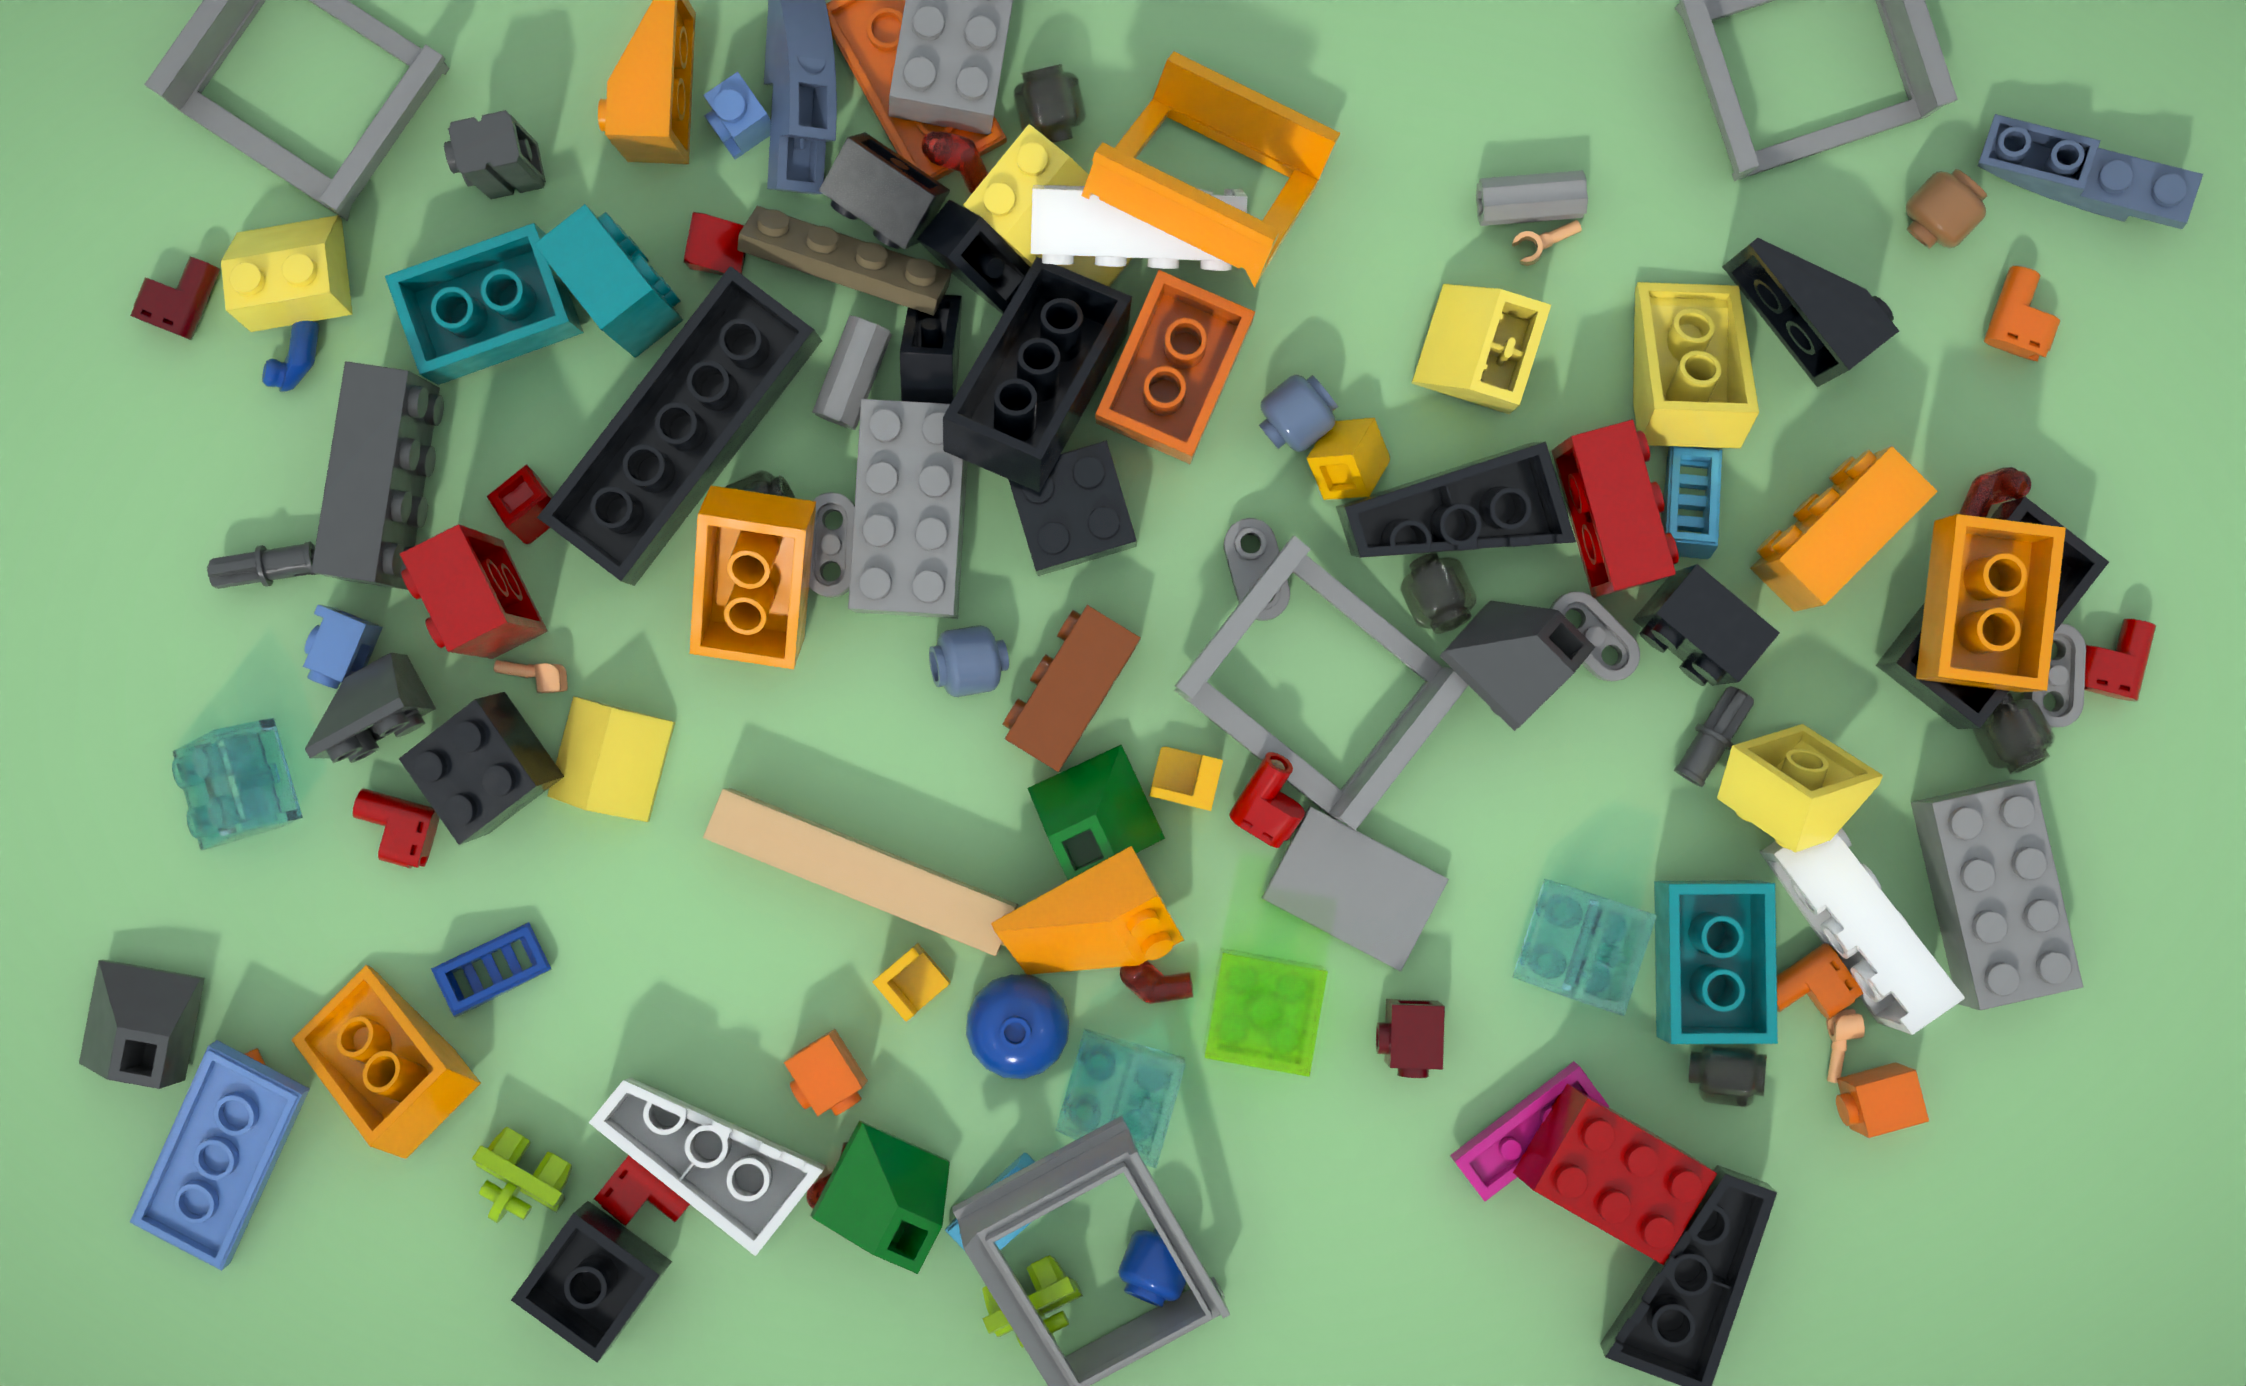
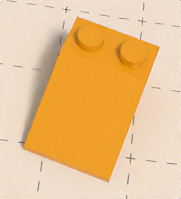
(652, 88)
(1092, 921)
(384, 1064)

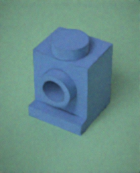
(737, 115)
(338, 646)

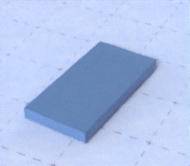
(219, 1155)

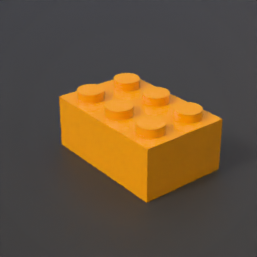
(1841, 528)
(751, 576)
(1990, 603)

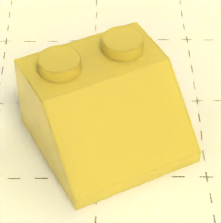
(287, 274)
(1796, 786)

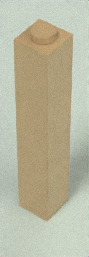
(857, 870)

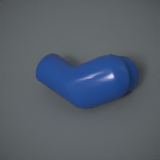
(299, 360)

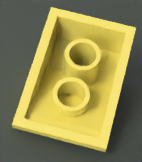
(1006, 197)
(1692, 366)

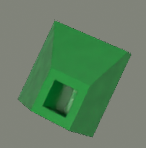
(1095, 812)
(886, 1197)

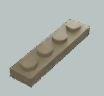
(844, 260)

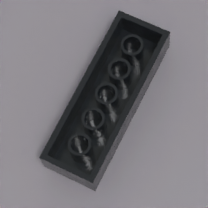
(680, 427)

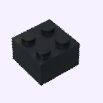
(1076, 512)
(1704, 627)
(481, 767)
(591, 1281)

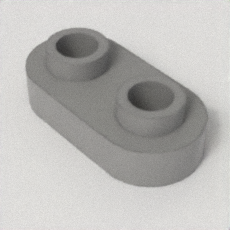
(832, 545)
(1248, 567)
(1601, 631)
(2065, 678)

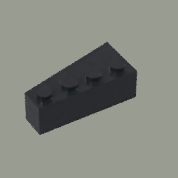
(1478, 505)
(1687, 1307)

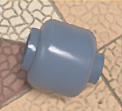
(1298, 413)
(968, 661)

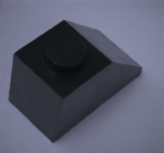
(975, 254)
(931, 353)

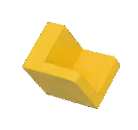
(1349, 459)
(1186, 778)
(911, 982)

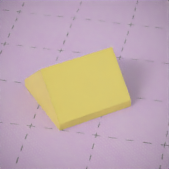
(611, 759)

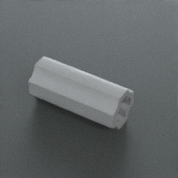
(1531, 198)
(852, 372)

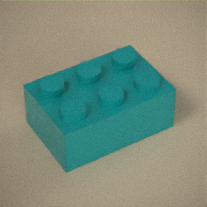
(611, 279)
(482, 305)
(1716, 962)

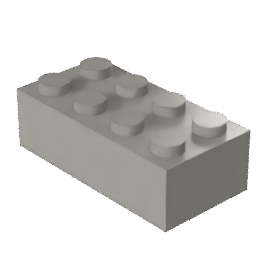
(950, 62)
(906, 513)
(1997, 894)

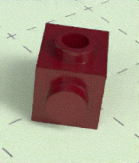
(1412, 1036)

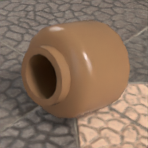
(1946, 209)

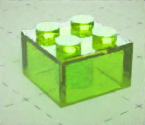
(1264, 1012)

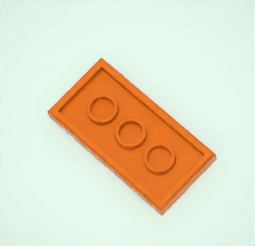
(868, 40)

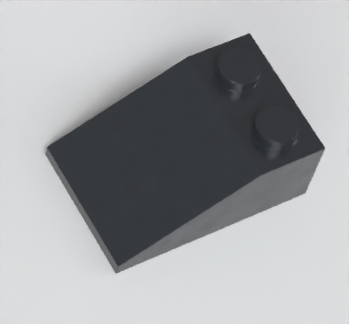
(1812, 311)

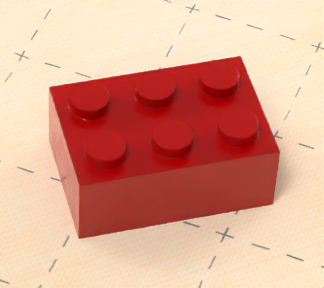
(1615, 508)
(471, 593)
(1614, 1174)

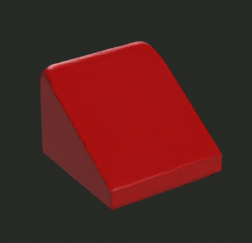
(713, 245)
(520, 503)

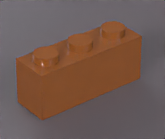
(1070, 687)

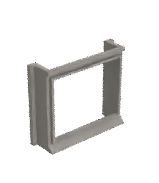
(209, 40)
(1914, 50)
(1395, 747)
(1048, 1186)

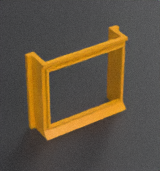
(1236, 120)

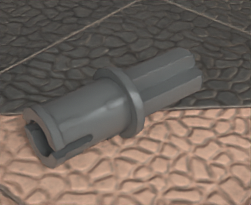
(261, 566)
(1715, 735)

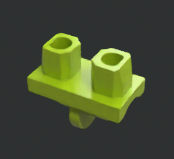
(501, 1161)
(1052, 1292)

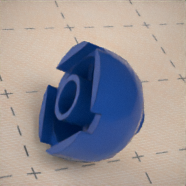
(1017, 1026)

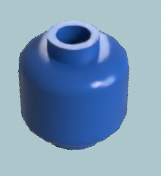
(1150, 1270)

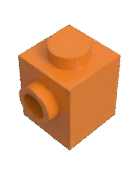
(826, 1075)
(1881, 1100)

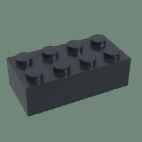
(1036, 374)
(1970, 705)

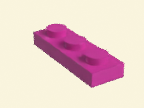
(1496, 1151)

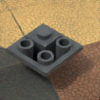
(1517, 657)
(369, 707)
(141, 1024)

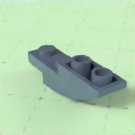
(803, 95)
(2088, 177)

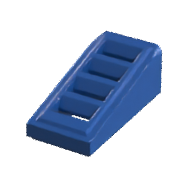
(453, 995)

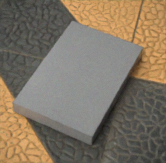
(1355, 888)

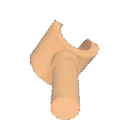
(1545, 239)
(549, 677)
(1842, 1027)

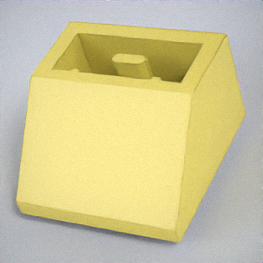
(1481, 345)

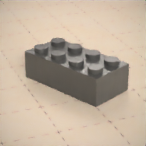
(376, 474)

